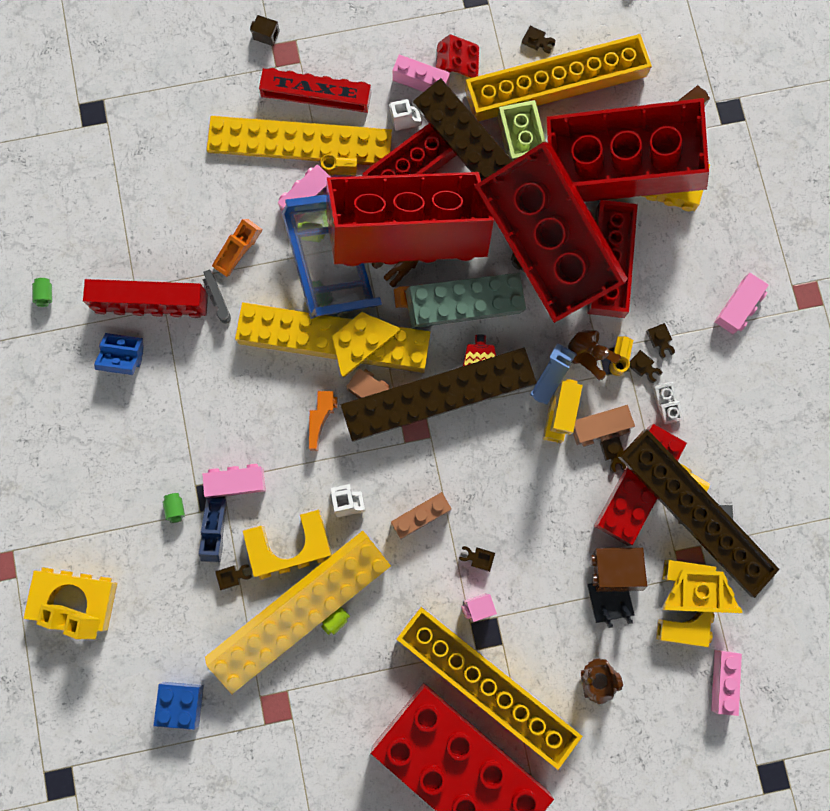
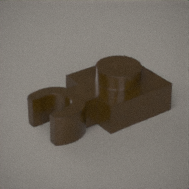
(536, 38)
(660, 337)
(643, 365)
(612, 450)
(480, 558)
(230, 576)

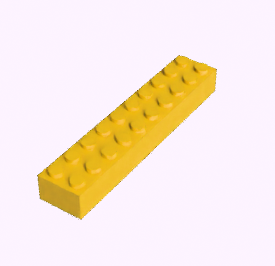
(559, 76)
(299, 334)
(296, 612)
(489, 688)

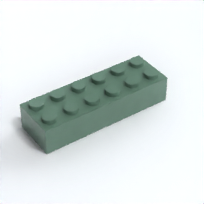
(465, 300)

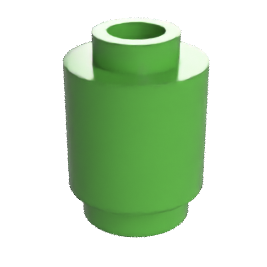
(42, 292)
(173, 508)

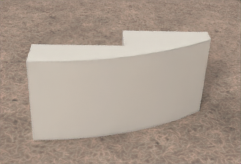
(667, 403)

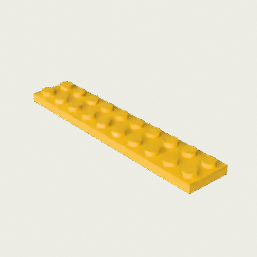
(296, 140)

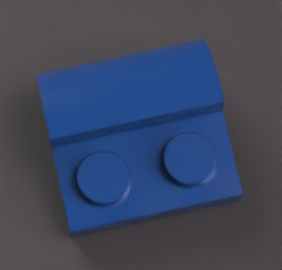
(119, 354)

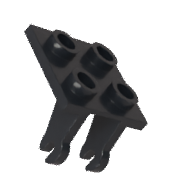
(610, 605)

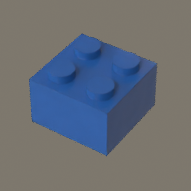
(178, 705)

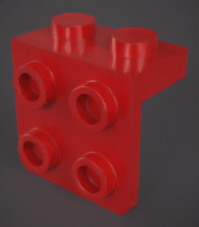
(458, 56)

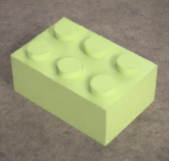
(520, 128)

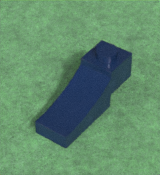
(212, 530)

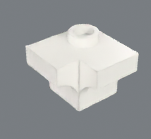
(404, 115)
(346, 501)

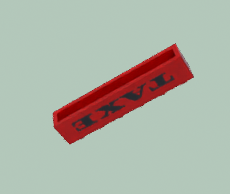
(315, 90)

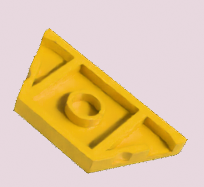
(360, 340)
(702, 592)

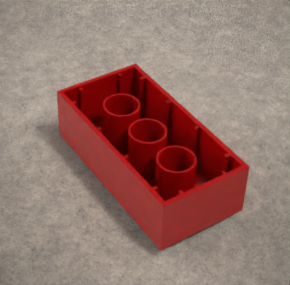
(633, 149)
(407, 218)
(551, 232)
(453, 761)

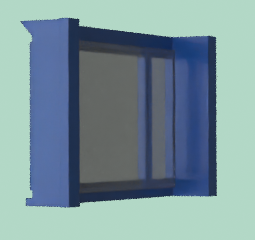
(325, 285)

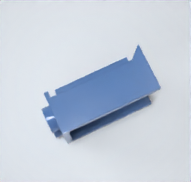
(553, 374)

